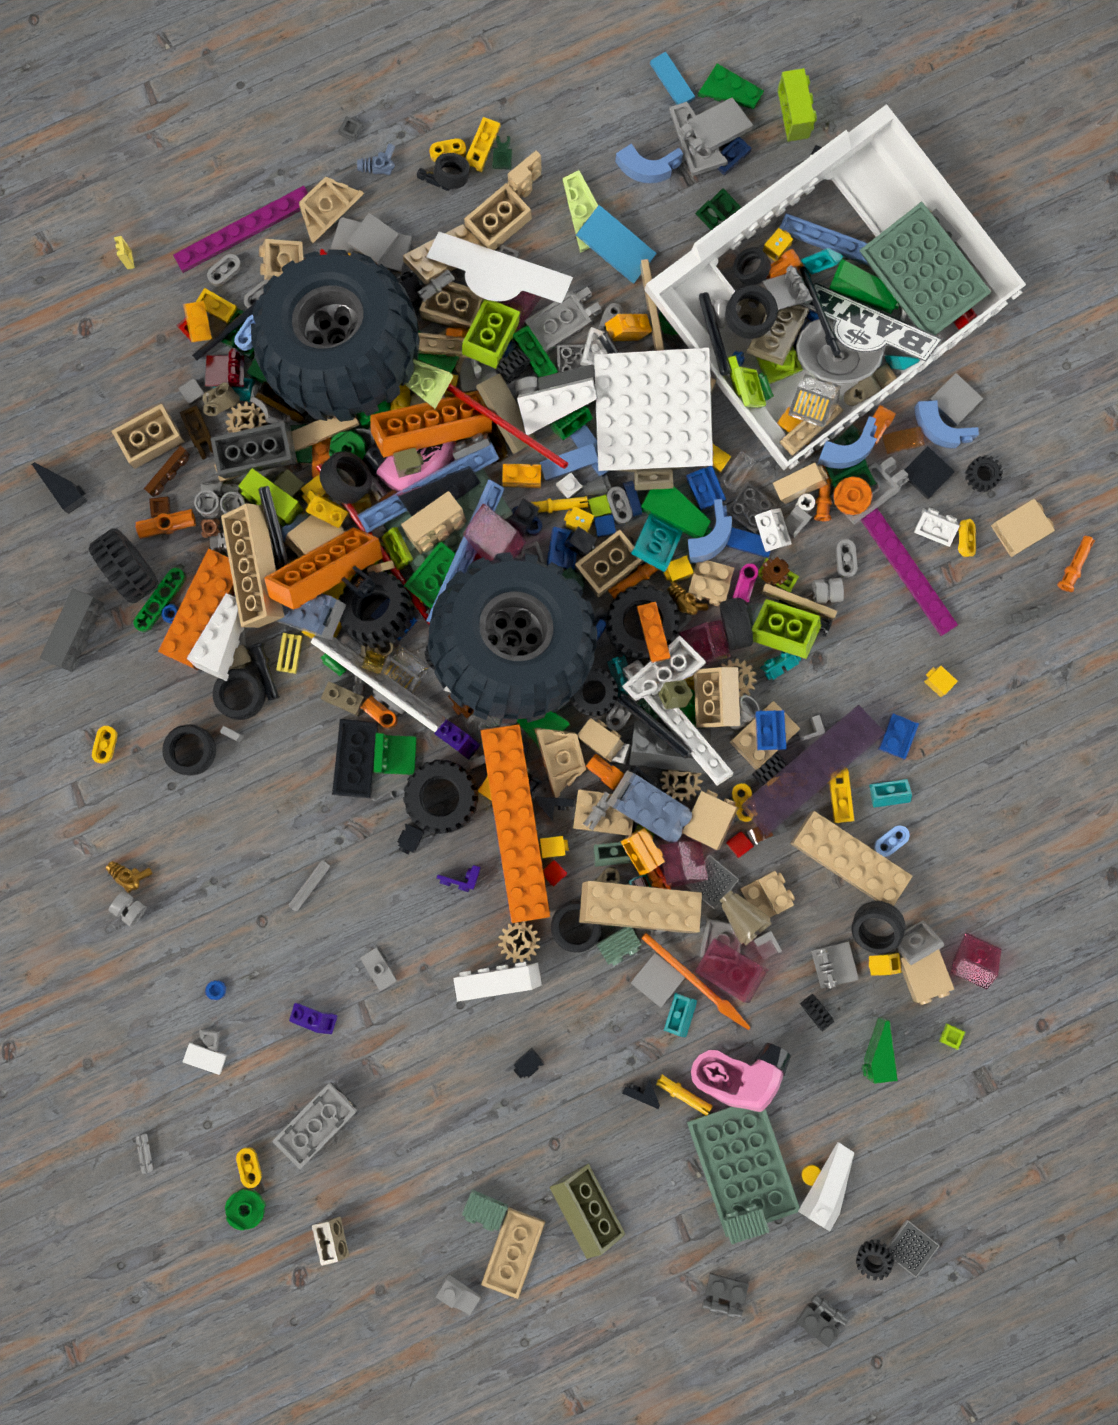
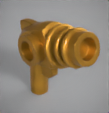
(685, 602)
(125, 877)

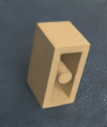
(600, 739)

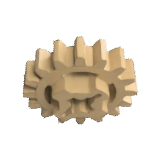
(252, 417)
(743, 674)
(686, 787)
(510, 939)

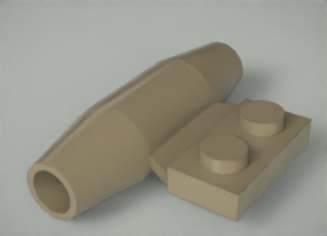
(653, 478)

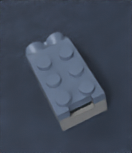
(315, 616)
(650, 807)

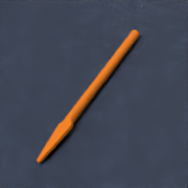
(723, 1005)

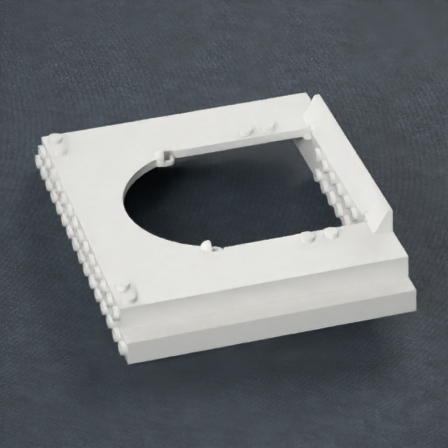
(882, 179)

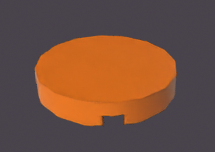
(852, 496)

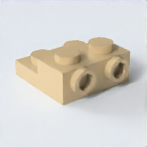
(522, 175)
(277, 254)
(711, 582)
(769, 894)

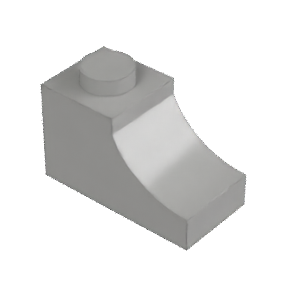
(457, 1295)

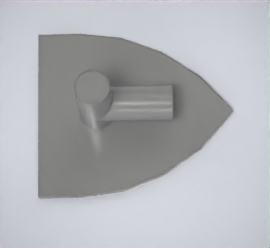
(474, 373)

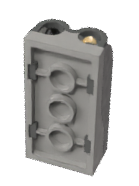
(315, 1125)

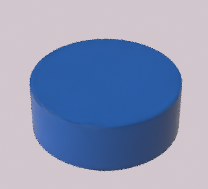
(215, 990)

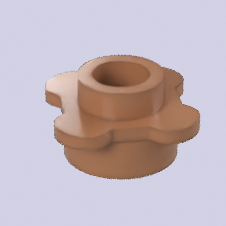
(210, 523)

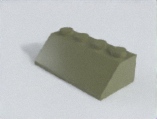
(587, 1211)

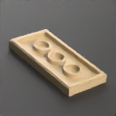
(513, 1253)

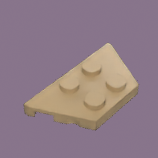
(326, 205)
(561, 757)

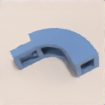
(647, 170)
(937, 431)
(846, 456)
(711, 545)

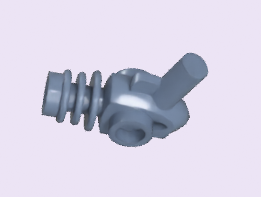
(380, 164)

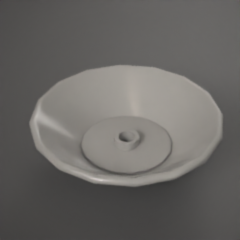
(841, 369)

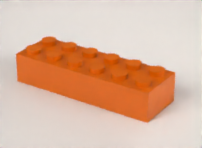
(425, 427)
(323, 568)
(198, 606)

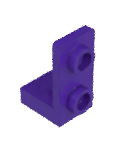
(457, 739)
(471, 876)
(312, 1019)

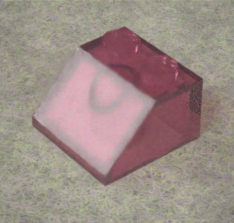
(708, 641)
(683, 863)
(976, 961)

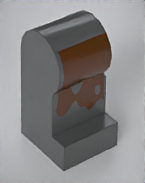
(757, 835)

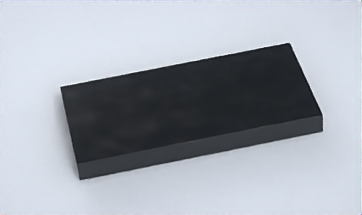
(355, 758)

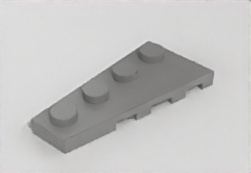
(701, 161)

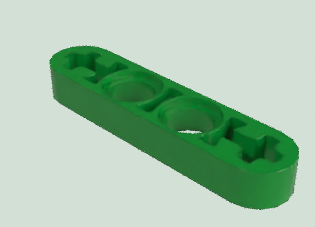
(157, 598)

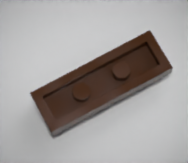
(167, 471)

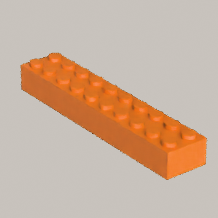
(515, 822)

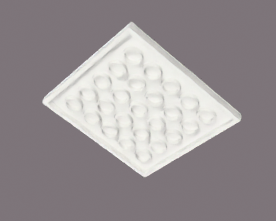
(654, 409)

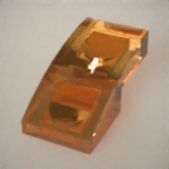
(903, 439)

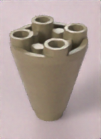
(744, 917)

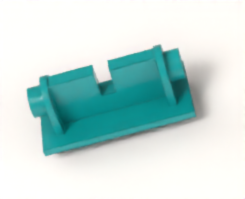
(773, 666)
(616, 667)

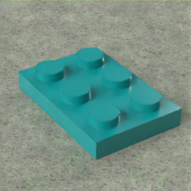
(657, 542)

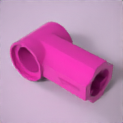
(744, 584)

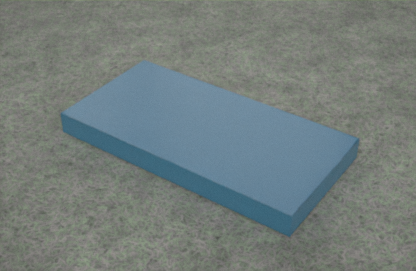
(615, 243)

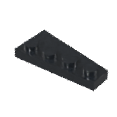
(456, 483)

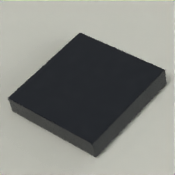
(928, 472)

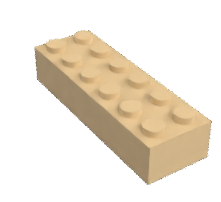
(250, 562)
(851, 859)
(640, 907)

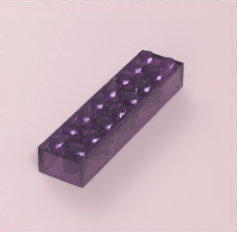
(812, 770)

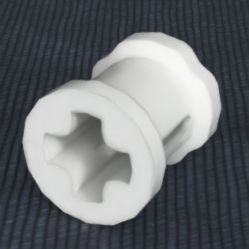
(807, 498)

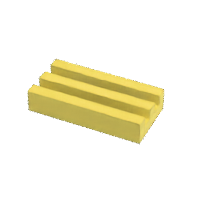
(124, 252)
(282, 651)

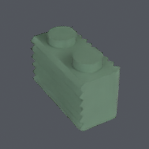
(610, 854)
(618, 945)
(484, 1210)
(745, 1223)

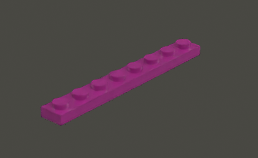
(240, 230)
(909, 572)

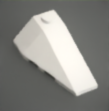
(651, 678)
(827, 1193)

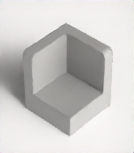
(796, 521)
(810, 728)
(766, 944)

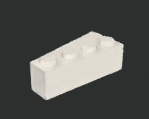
(553, 403)
(218, 640)
(497, 982)

